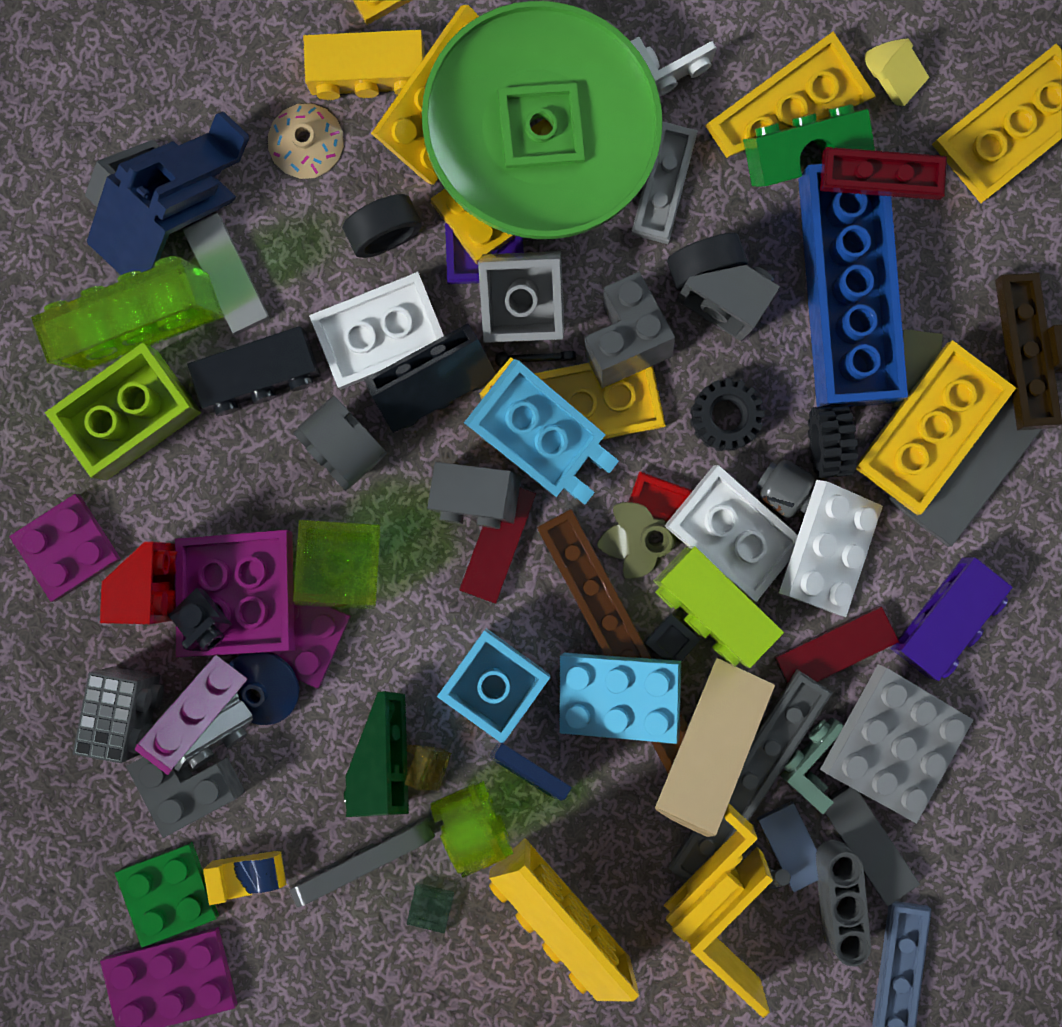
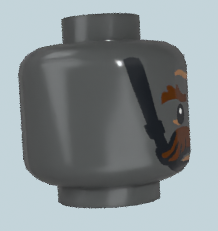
(786, 488)

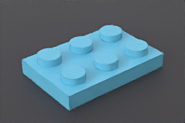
(620, 697)

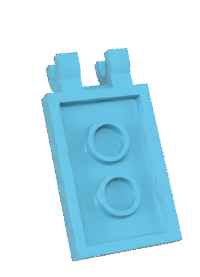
(539, 432)

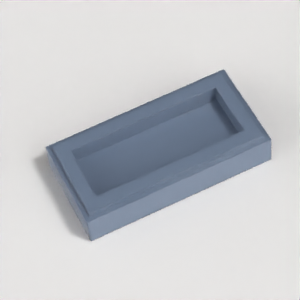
(791, 844)

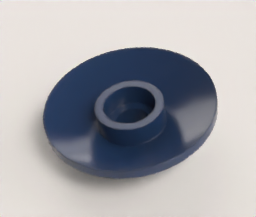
(273, 681)

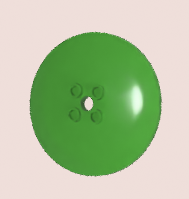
(550, 66)

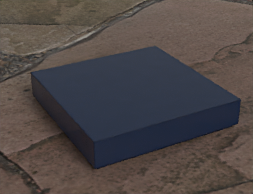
(530, 772)

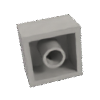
(521, 296)

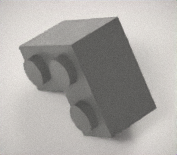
(635, 338)
(183, 797)

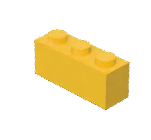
(361, 62)

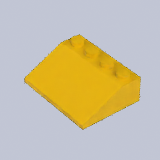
(564, 924)

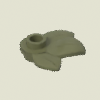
(630, 539)

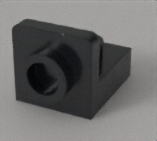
(200, 621)

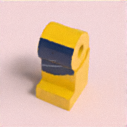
(244, 876)

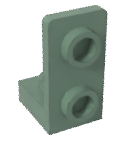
(801, 761)

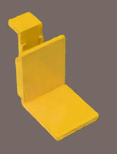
(715, 899)

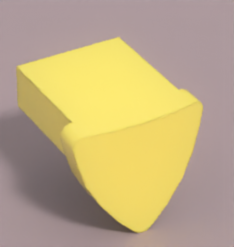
(897, 69)

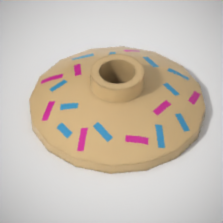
(311, 157)

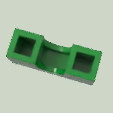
(776, 153)

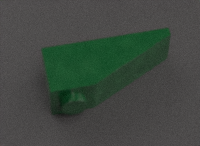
(380, 762)

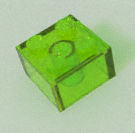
(336, 564)

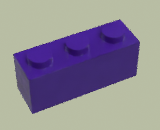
(952, 618)

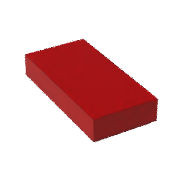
(658, 495)

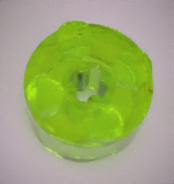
(471, 829)

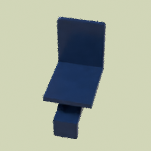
(163, 194)

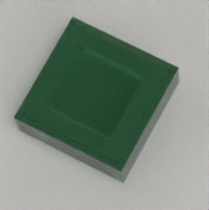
(430, 908)

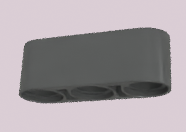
(853, 916)

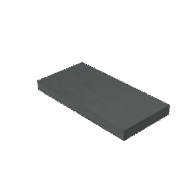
(974, 478)

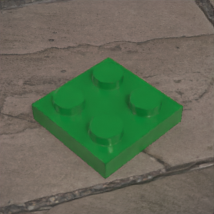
(166, 894)

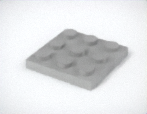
(896, 743)

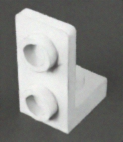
(692, 63)

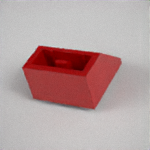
(141, 587)

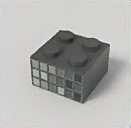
(116, 713)

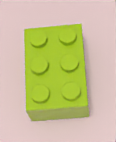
(123, 412)
(716, 608)

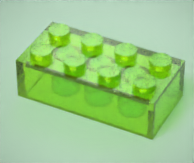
(123, 315)

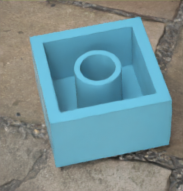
(494, 686)

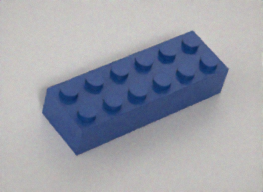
(852, 295)

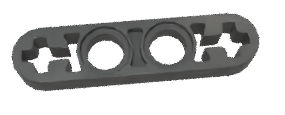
(361, 862)

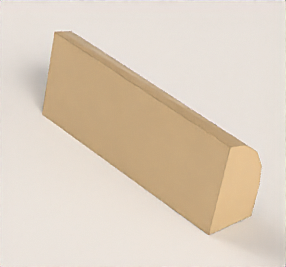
(714, 748)

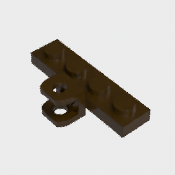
(1030, 350)

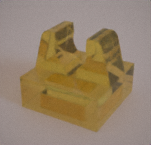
(427, 767)

